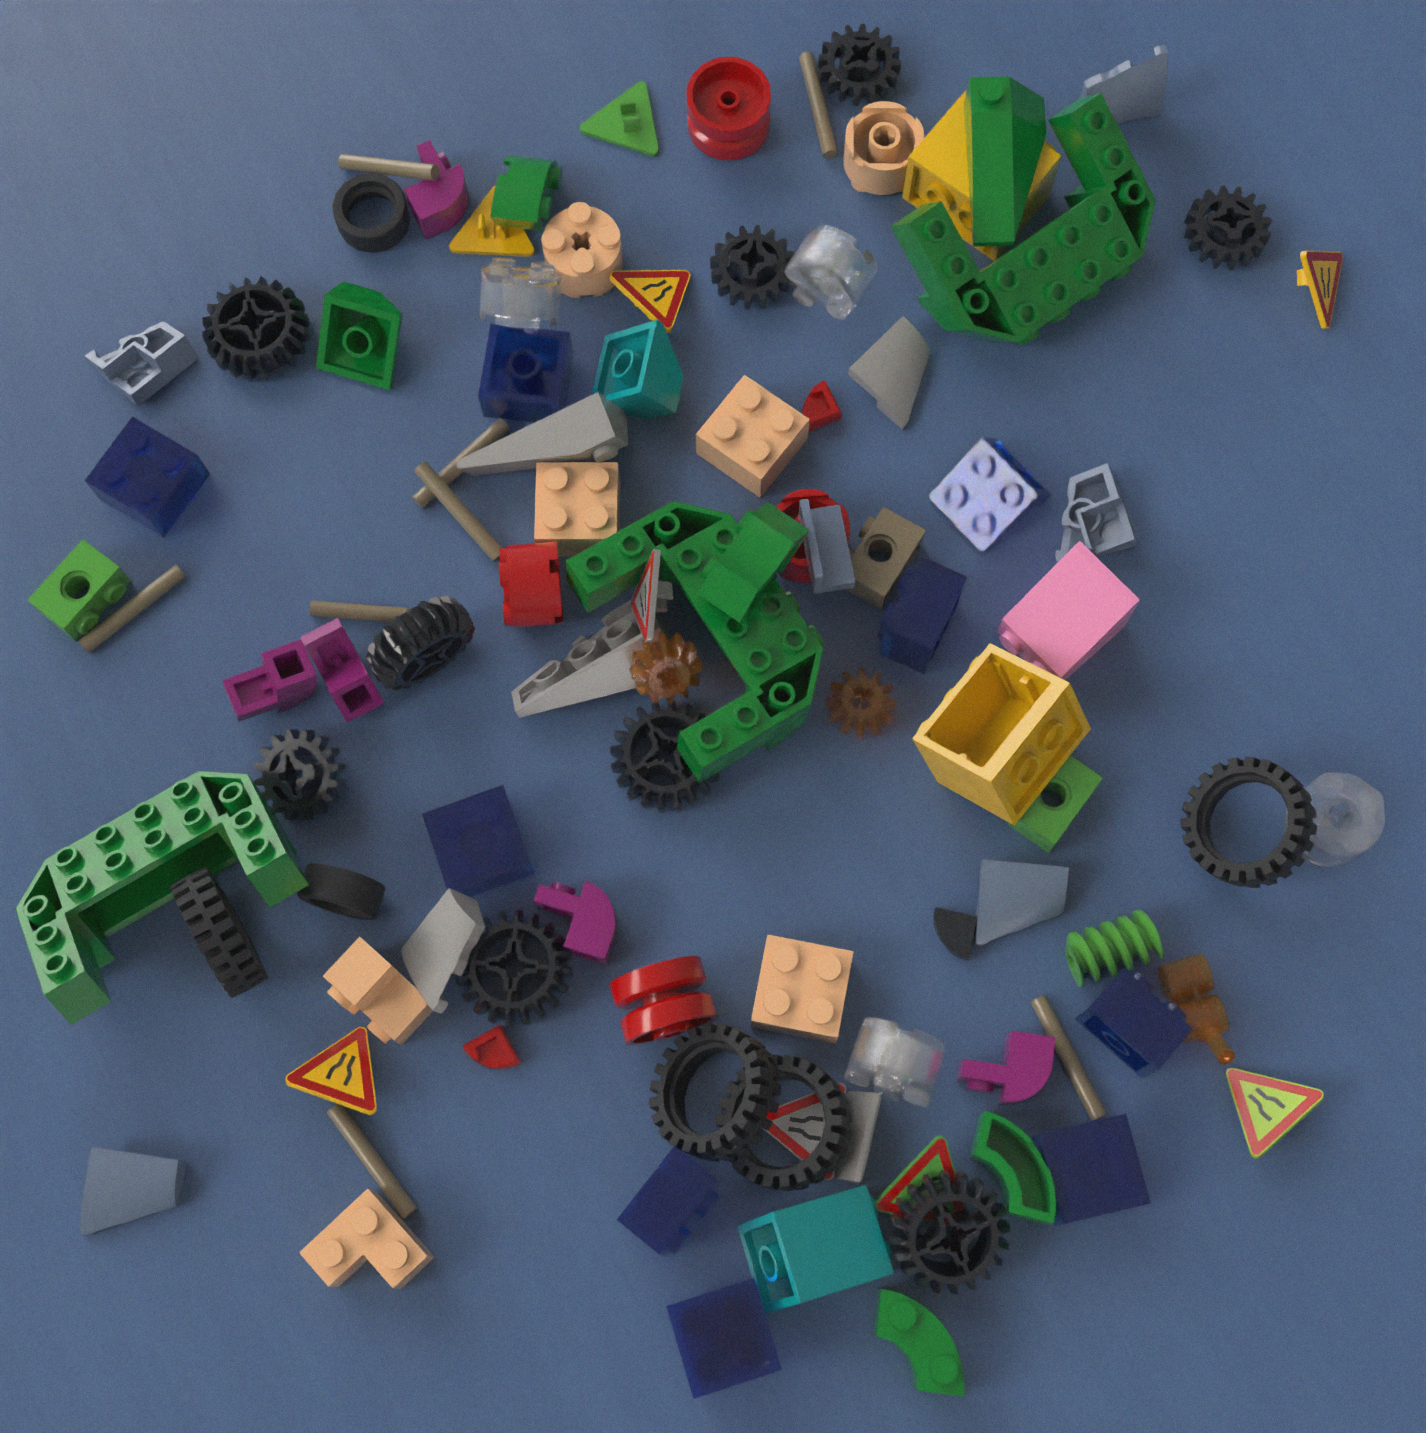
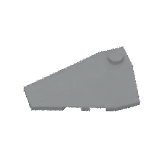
(579, 433)
(591, 668)

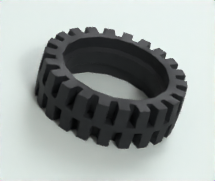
(1212, 790)
(218, 932)
(755, 1103)
(833, 1137)

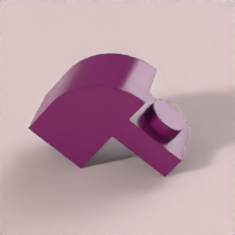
(441, 202)
(342, 670)
(279, 683)
(592, 916)
(1023, 1072)

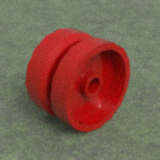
(728, 108)
(663, 1000)

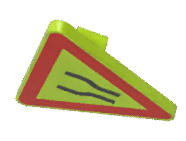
(1269, 1107)

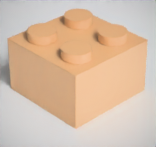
(752, 436)
(576, 504)
(801, 989)

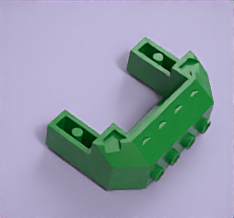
(1055, 265)
(768, 648)
(128, 872)

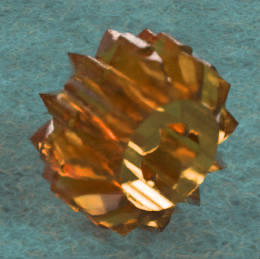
(665, 668)
(865, 688)

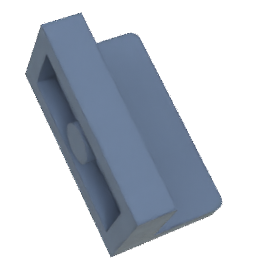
(826, 548)

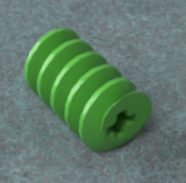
(1112, 945)

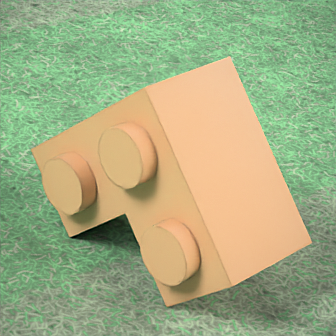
(375, 987)
(363, 1233)

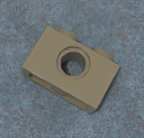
(897, 539)

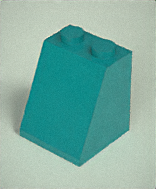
(815, 1248)

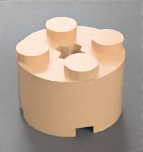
(880, 147)
(584, 249)

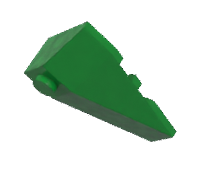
(1003, 149)

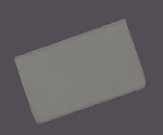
(864, 1113)

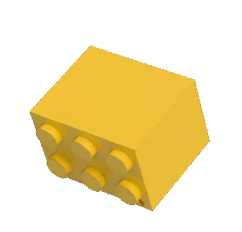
(940, 173)
(1002, 733)

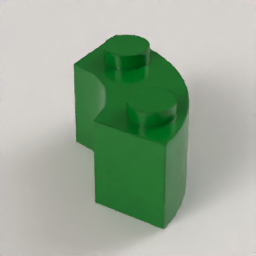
(526, 192)
(762, 548)
(1018, 1168)
(923, 1342)

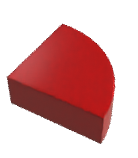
(820, 407)
(493, 1050)

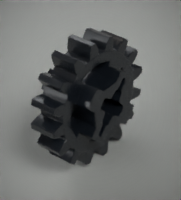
(859, 64)
(1223, 231)
(736, 258)
(296, 755)

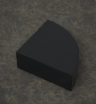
(955, 931)

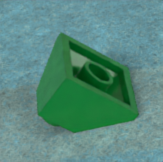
(359, 335)

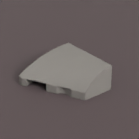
(893, 370)
(442, 945)

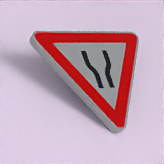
(650, 596)
(800, 1126)

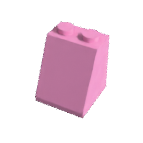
(1068, 614)

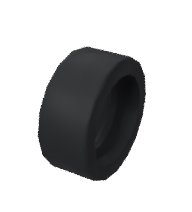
(364, 187)
(342, 891)

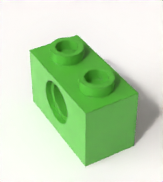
(80, 569)
(1046, 824)

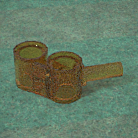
(1187, 986)

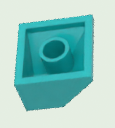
(640, 371)

